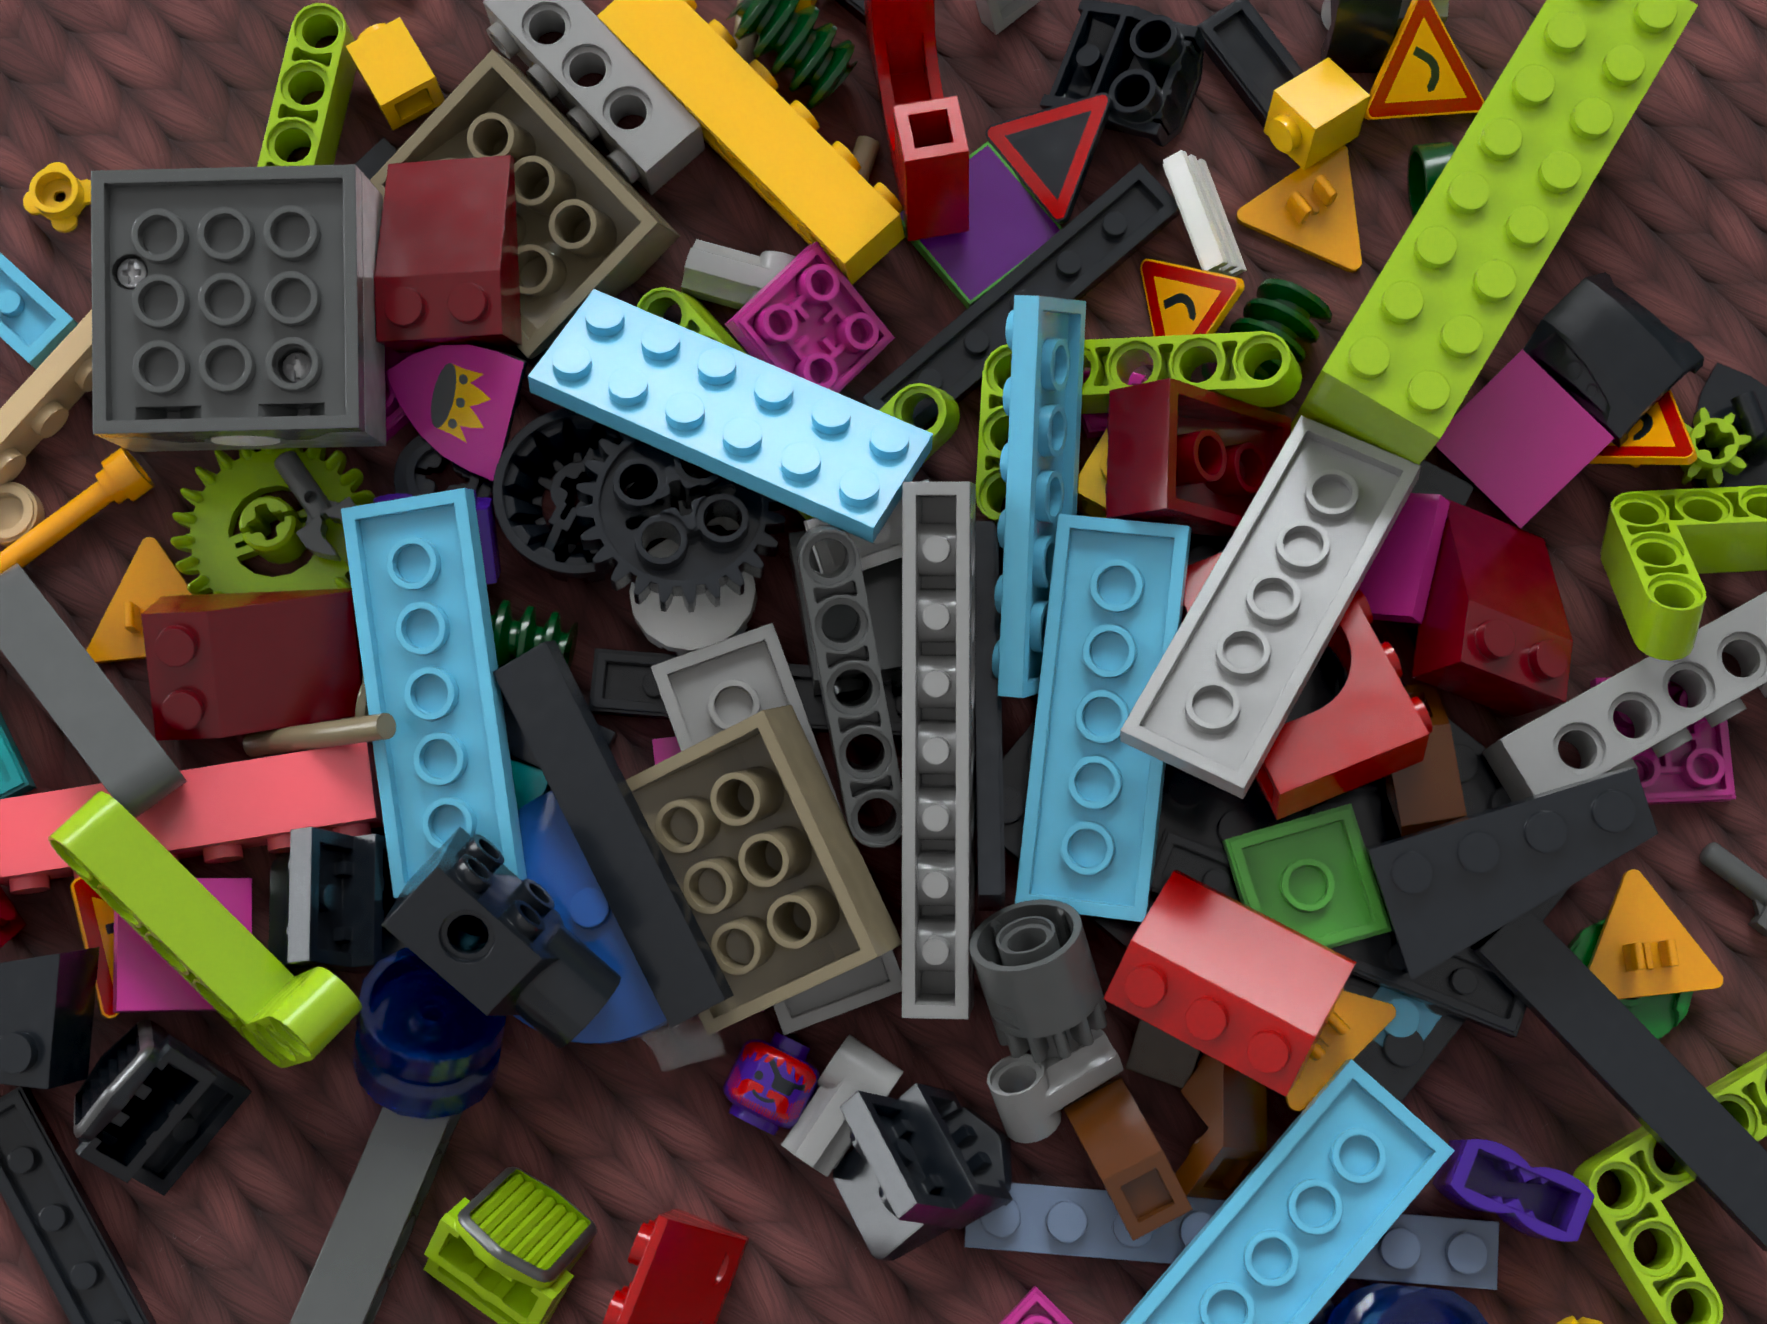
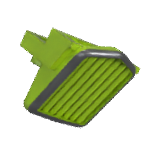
(510, 1248)

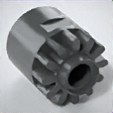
(1038, 979)

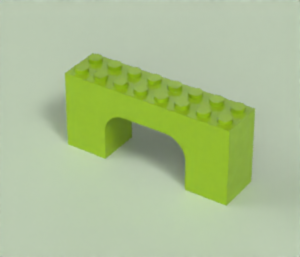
(1492, 221)

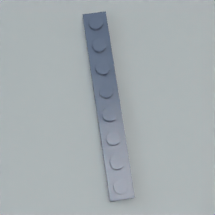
(1088, 1225)

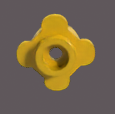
(47, 185)

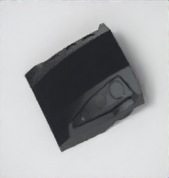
(1139, 61)
(1610, 353)

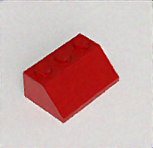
(1230, 982)

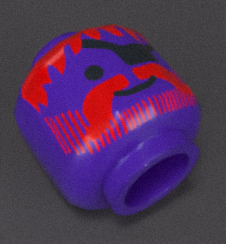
(771, 1083)

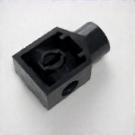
(500, 940)

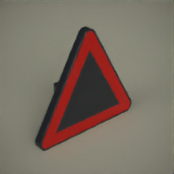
(1054, 149)

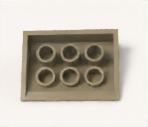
(573, 209)
(764, 862)

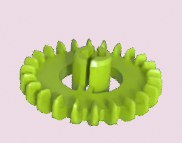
(227, 494)

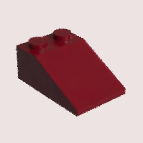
(448, 255)
(1187, 455)
(1494, 618)
(250, 661)

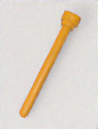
(118, 480)

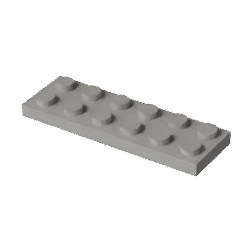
(1270, 606)
(719, 689)

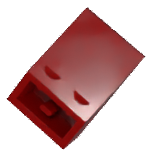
(681, 1272)

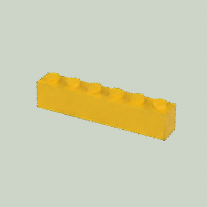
(760, 133)

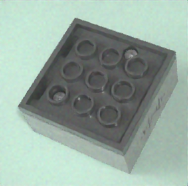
(236, 308)

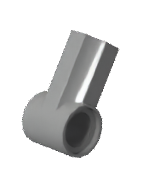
(729, 274)
(1034, 1093)
(822, 1130)

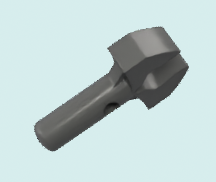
(313, 502)
(1740, 877)

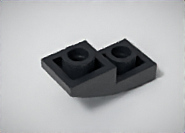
(1360, 34)

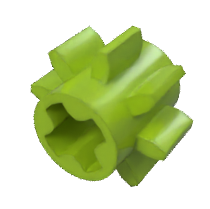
(1716, 434)

